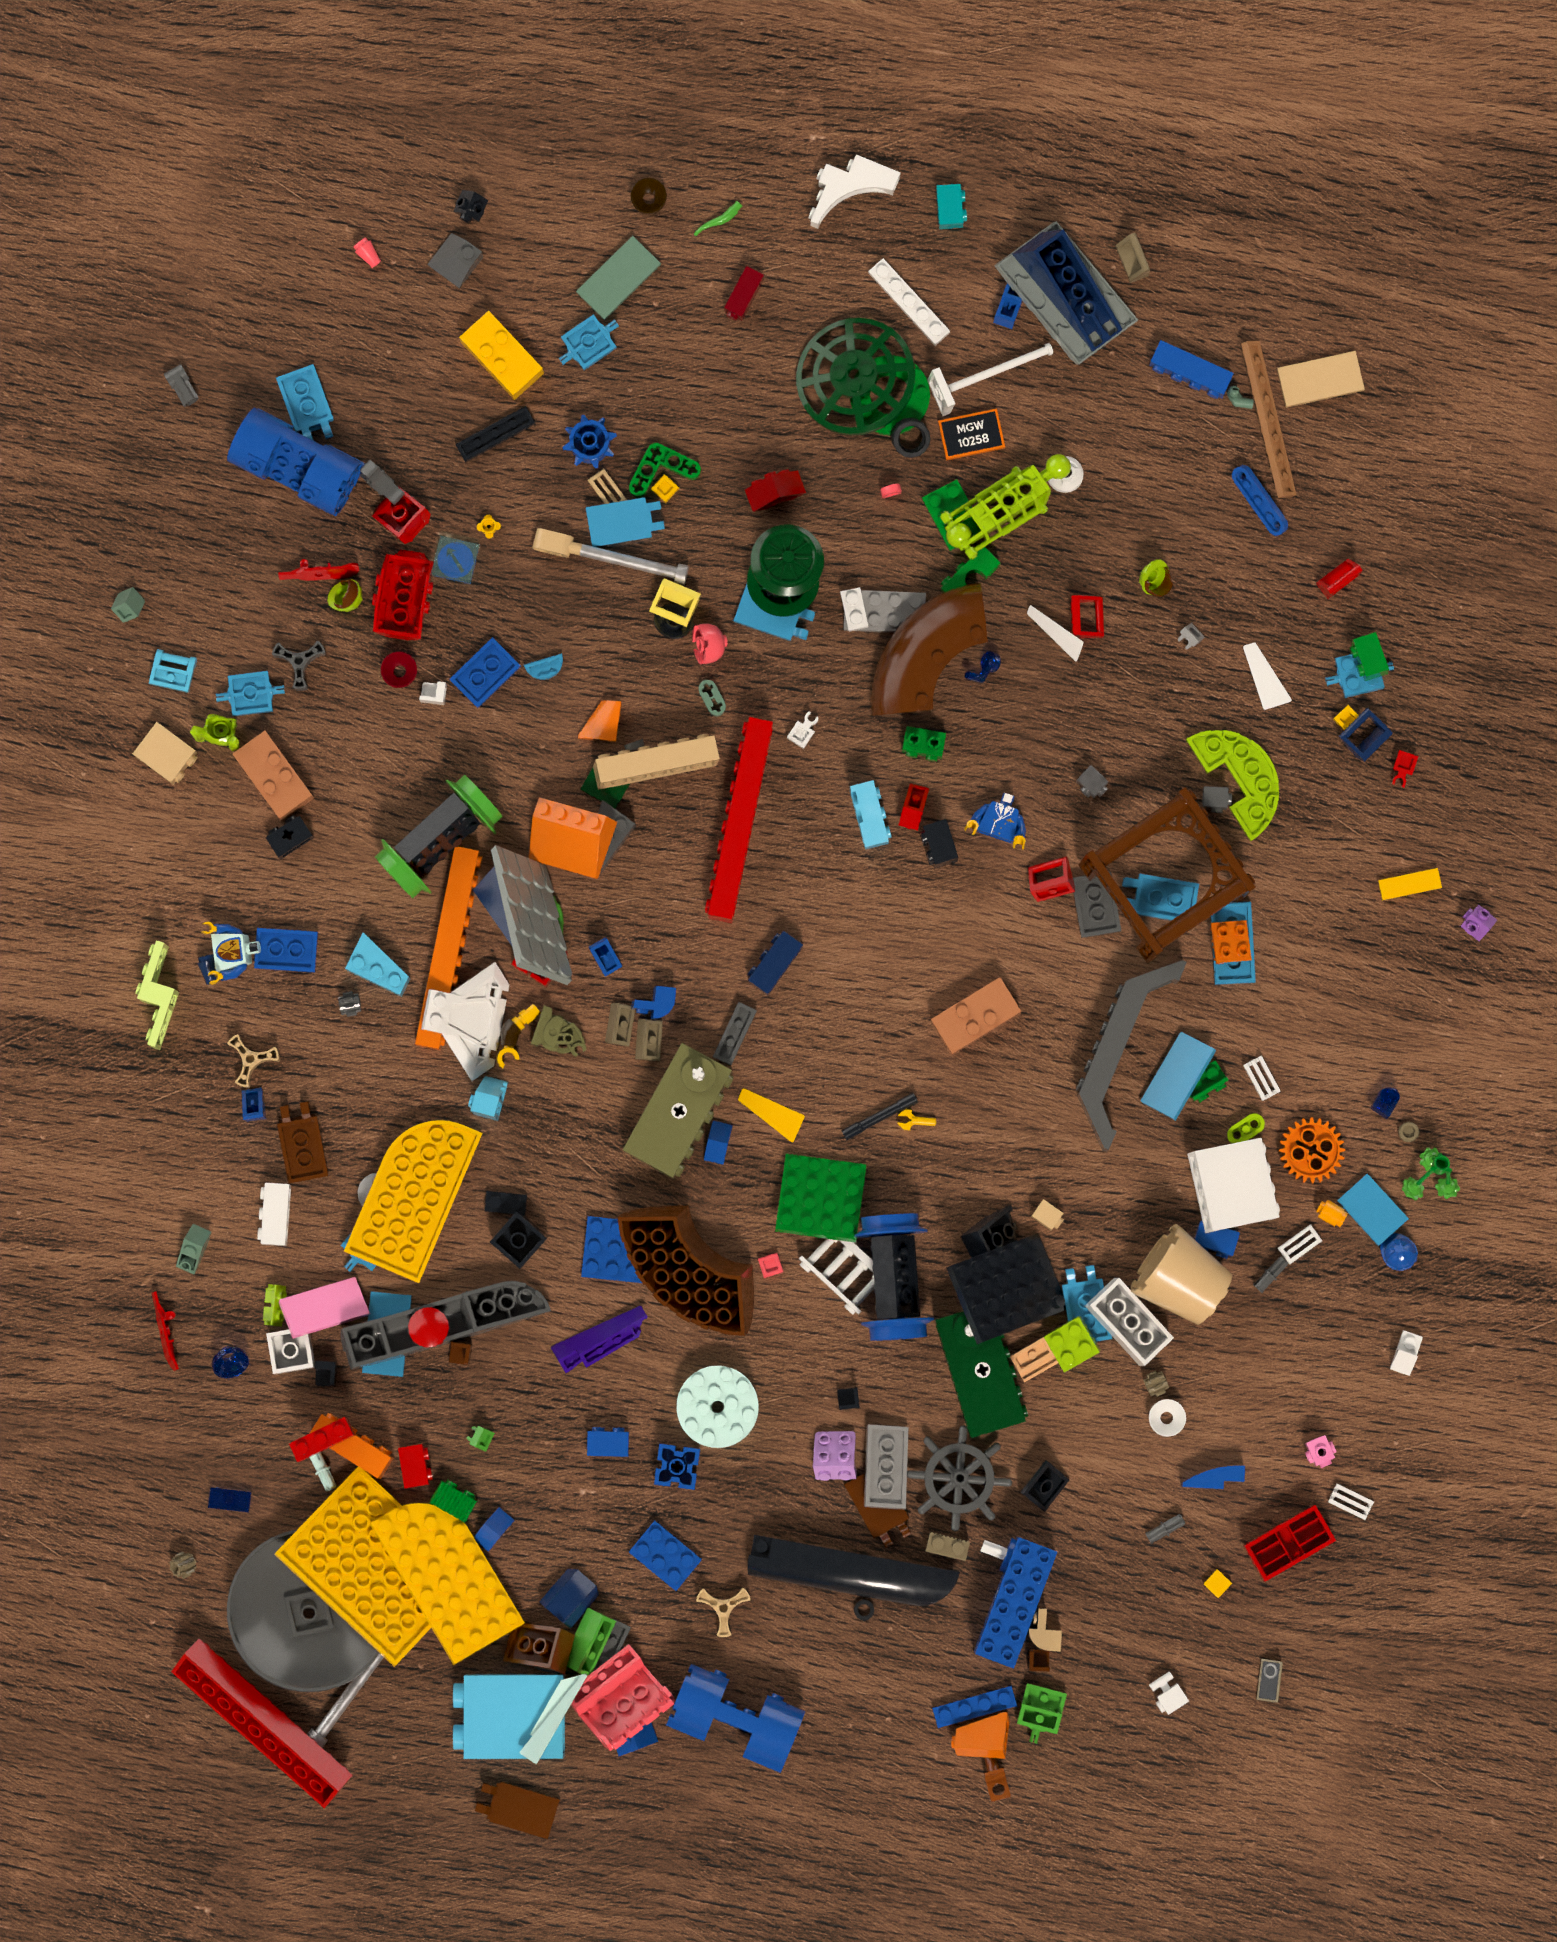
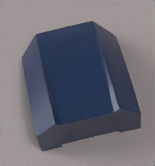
(570, 1597)

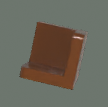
(460, 1353)
(1038, 1660)

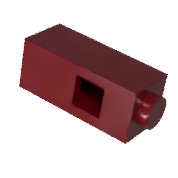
(743, 294)

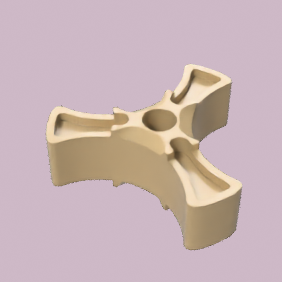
(251, 1059)
(723, 1608)

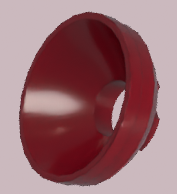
(394, 660)

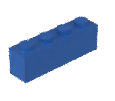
(1191, 369)

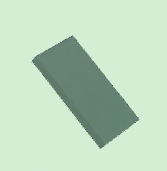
(618, 278)

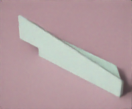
(552, 1717)

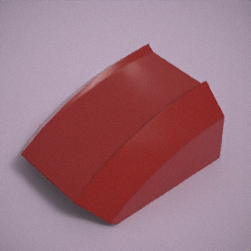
(404, 518)

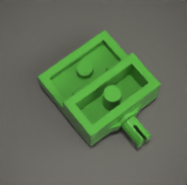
(1041, 1710)

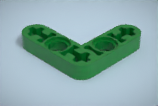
(661, 460)

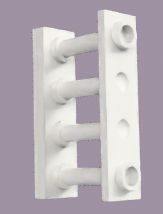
(849, 1249)

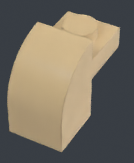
(1042, 1637)

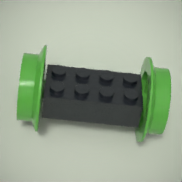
(438, 835)

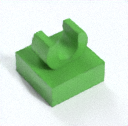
(481, 1438)

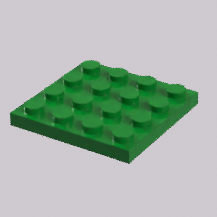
(820, 1198)

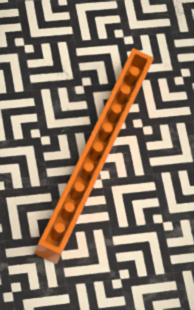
(451, 934)

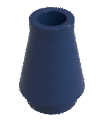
(206, 965)

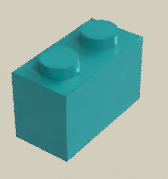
(950, 206)

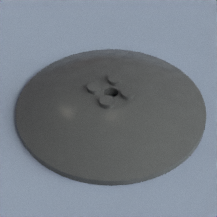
(277, 1639)

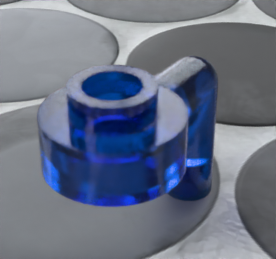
(990, 663)

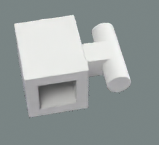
(1171, 1697)

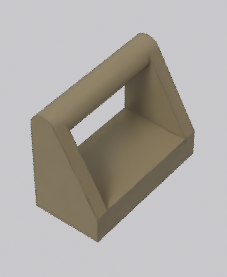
(1133, 258)

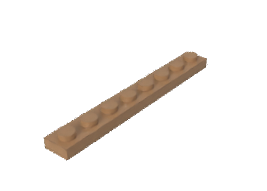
(1268, 419)

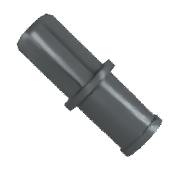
(1270, 1274)
(1165, 1528)

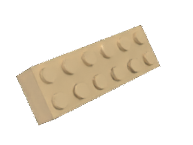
(656, 762)

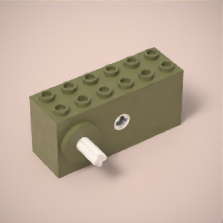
(690, 1084)

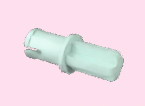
(323, 1472)

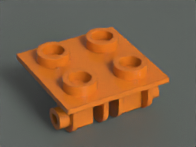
(1230, 941)

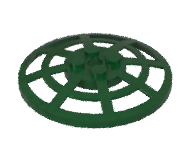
(861, 385)

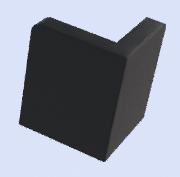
(325, 1373)
(848, 1398)

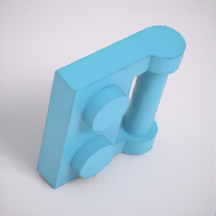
(171, 677)

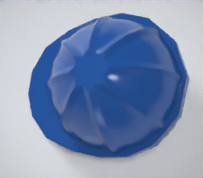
(1399, 1252)

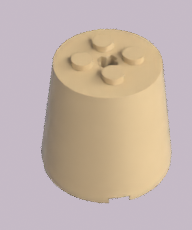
(1182, 1277)

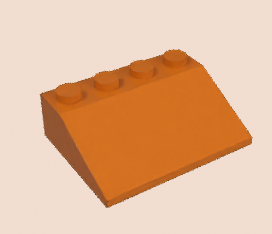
(570, 837)

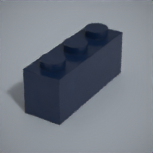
(774, 962)

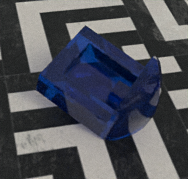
(1385, 1101)

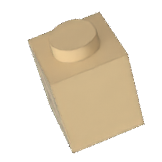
(1048, 1215)

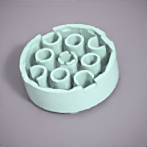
(696, 1402)

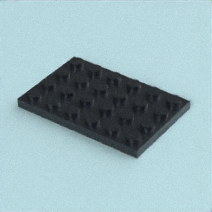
(1007, 1288)

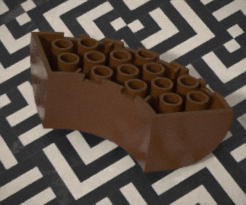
(924, 647)
(686, 1270)

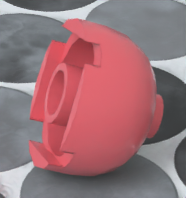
(709, 643)

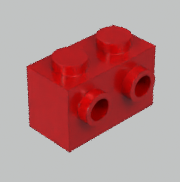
(414, 1466)

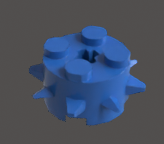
(589, 453)

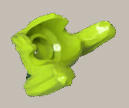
(212, 734)

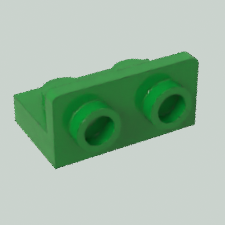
(1211, 1079)

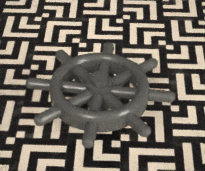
(959, 1478)

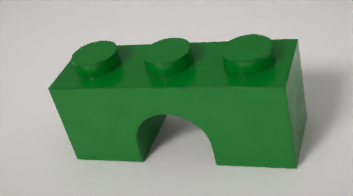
(983, 564)

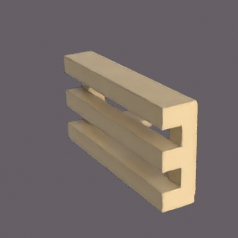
(611, 482)

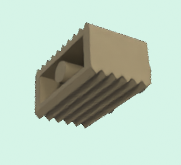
(947, 1546)

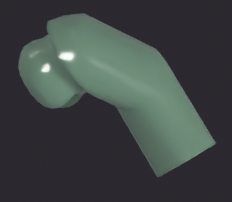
(1237, 399)

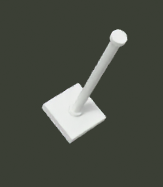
(942, 391)

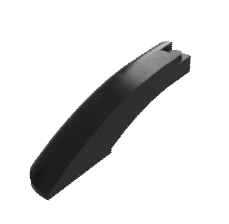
(849, 1572)

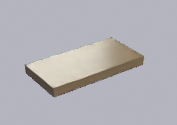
(1320, 379)

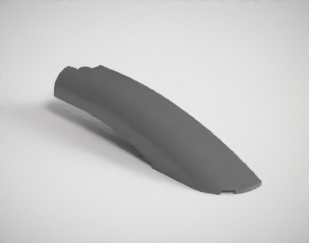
(466, 1314)

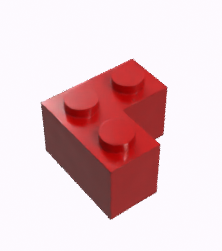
(774, 489)

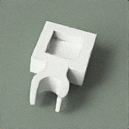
(801, 732)

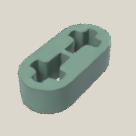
(716, 695)

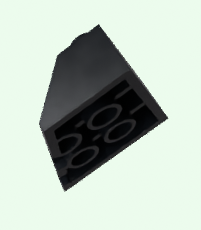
(990, 1232)

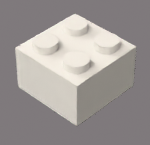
(290, 1353)

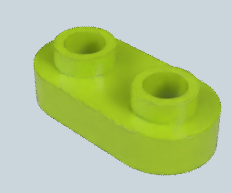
(1245, 1129)

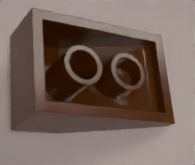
(539, 1648)

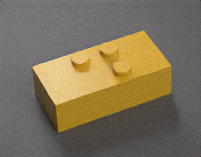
(501, 355)

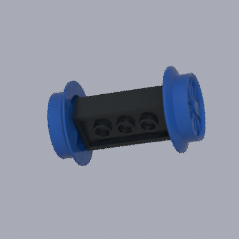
(895, 1276)

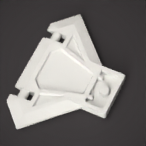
(470, 1018)

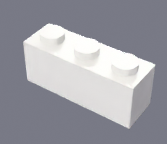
(274, 1214)

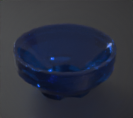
(230, 1366)

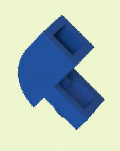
(661, 1003)

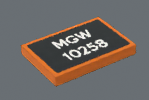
(971, 434)

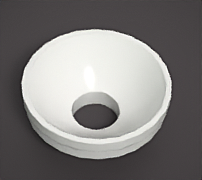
(1071, 483)
(1177, 1412)

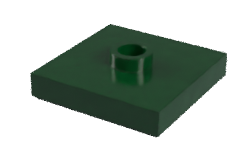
(610, 795)

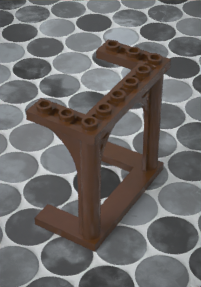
(1180, 806)

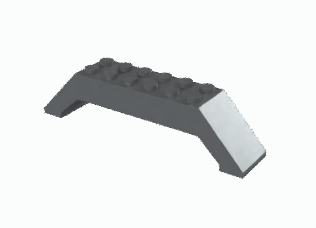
(1112, 1044)

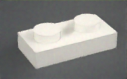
(854, 609)

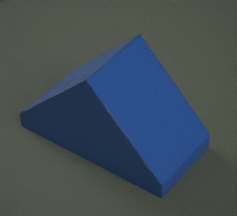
(605, 956)
(253, 1105)
(718, 1142)
(493, 1529)

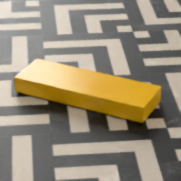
(1409, 884)

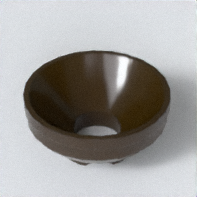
(648, 186)

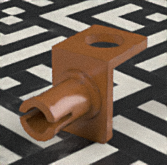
(995, 1776)

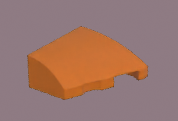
(603, 722)

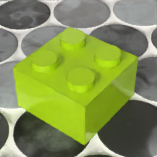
(1072, 1343)

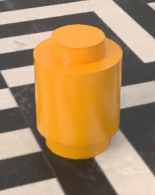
(1331, 1213)

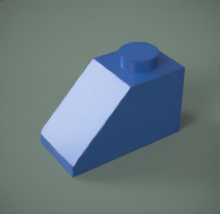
(642, 1739)

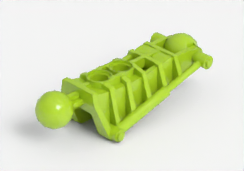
(960, 535)

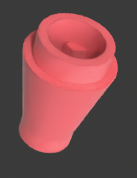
(367, 252)

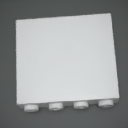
(1233, 1185)

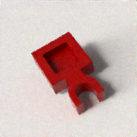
(1405, 764)

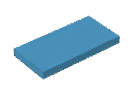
(1240, 971)
(1178, 1075)
(381, 1306)

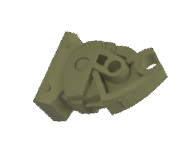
(556, 1031)

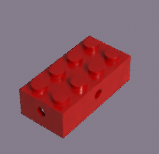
(1289, 1543)

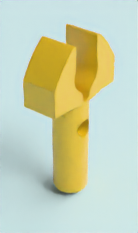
(915, 1120)

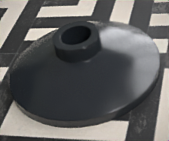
(678, 631)

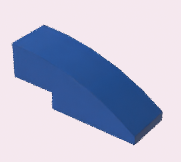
(1008, 308)
(1215, 1477)

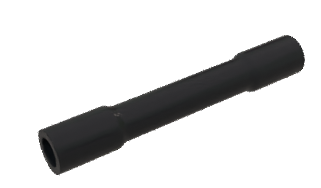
(900, 1105)

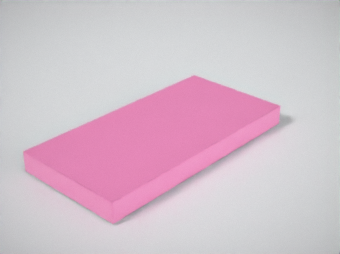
(323, 1307)

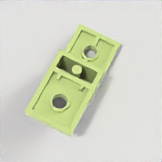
(157, 995)

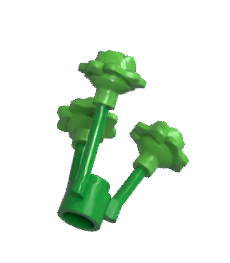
(1433, 1163)

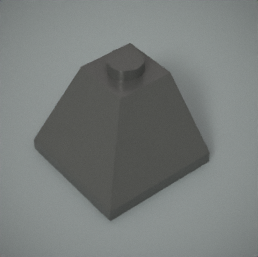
(456, 260)

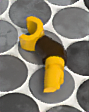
(512, 1029)

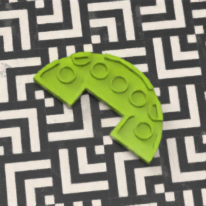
(1251, 771)

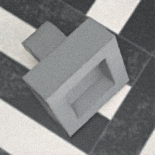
(1192, 634)

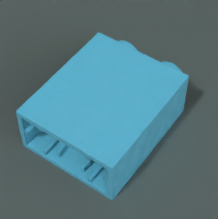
(502, 1714)

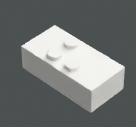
(1129, 1321)

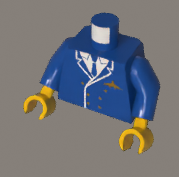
(999, 821)

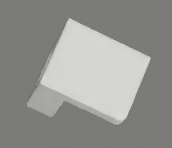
(433, 693)

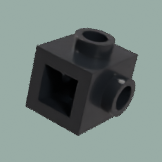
(470, 206)

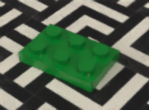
(948, 499)

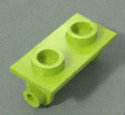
(273, 1315)

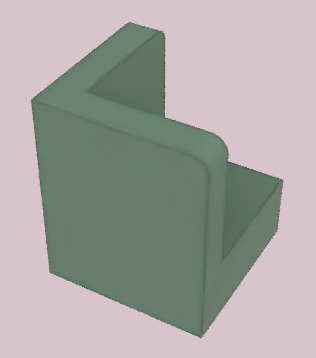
(128, 604)

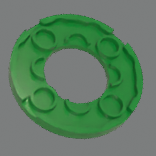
(916, 406)

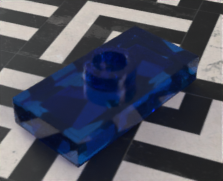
(229, 1499)

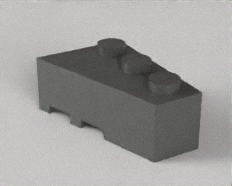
(622, 831)

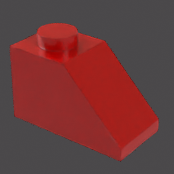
(913, 806)

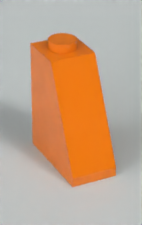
(983, 1738)

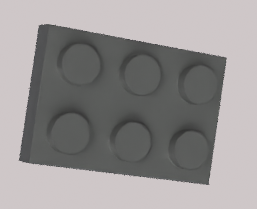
(1095, 908)

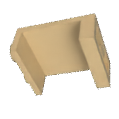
(165, 753)

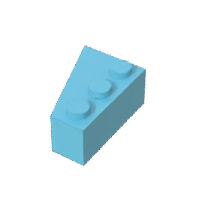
(870, 814)

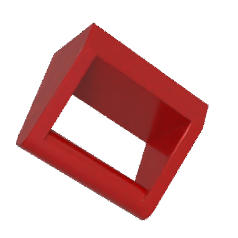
(1339, 578)
(1075, 616)
(1053, 887)

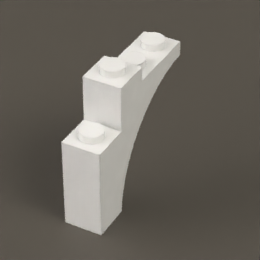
(839, 185)

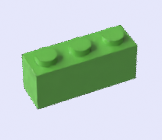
(590, 1641)

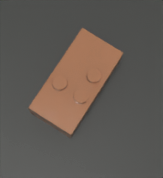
(273, 776)
(975, 1016)

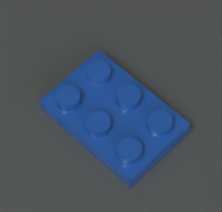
(485, 672)
(286, 950)
(665, 1555)

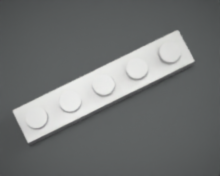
(909, 302)

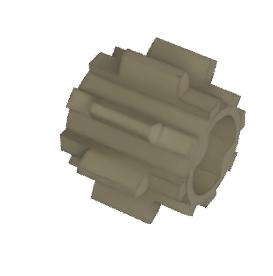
(1156, 1383)
(183, 1565)

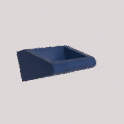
(1372, 741)

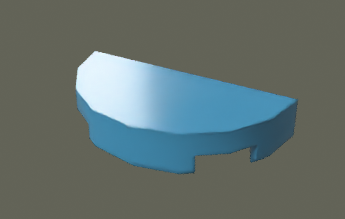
(545, 668)

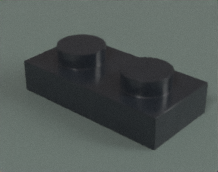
(505, 1202)

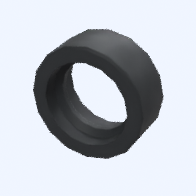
(911, 453)

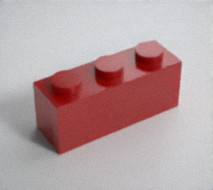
(322, 1439)

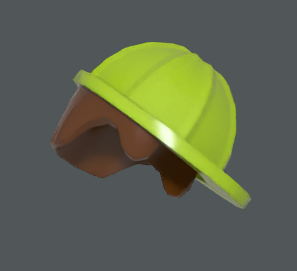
(1156, 578)
(345, 596)

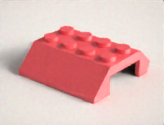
(620, 1699)

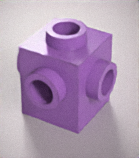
(1478, 922)

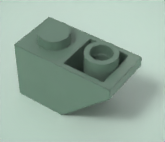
(193, 1248)

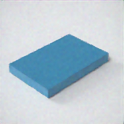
(1372, 1210)

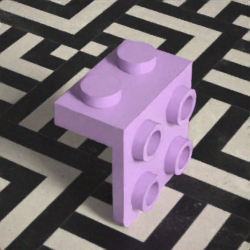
(834, 1455)

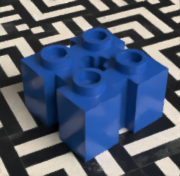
(667, 1474)

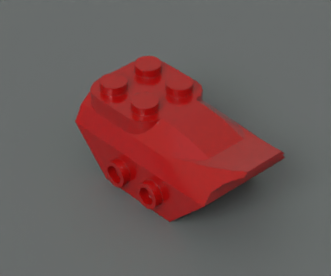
(402, 595)

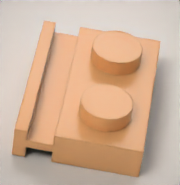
(1033, 1359)

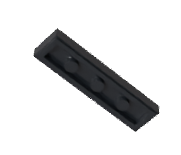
(495, 434)

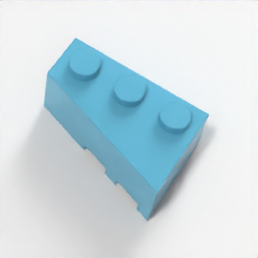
(376, 967)
(488, 1098)

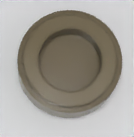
(1408, 1132)

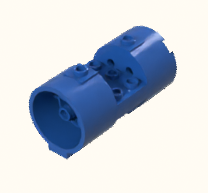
(273, 450)
(770, 1732)

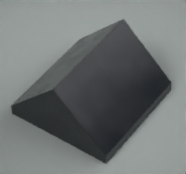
(1044, 1485)

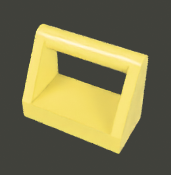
(678, 595)

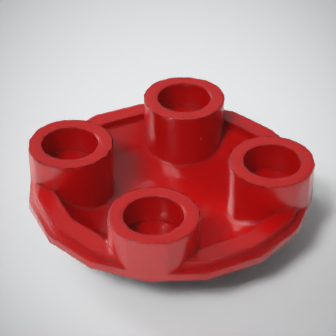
(428, 1327)

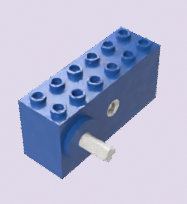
(1016, 1598)

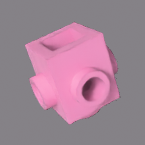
(1312, 1453)

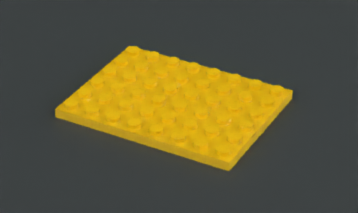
(351, 1570)

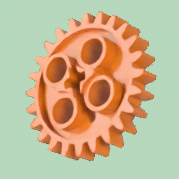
(1303, 1166)

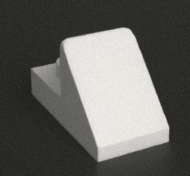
(1406, 1353)

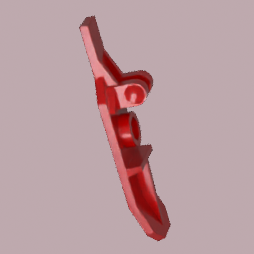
(319, 572)
(164, 1331)

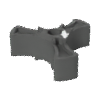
(381, 482)
(299, 661)

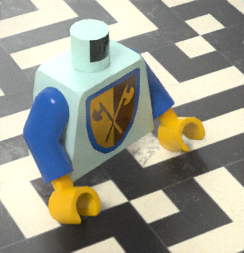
(231, 951)

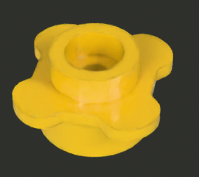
(488, 531)

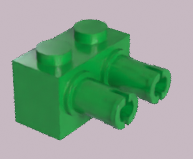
(923, 743)

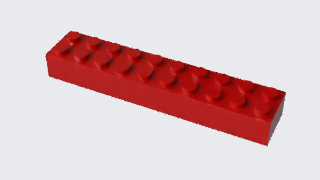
(740, 819)
(261, 1723)

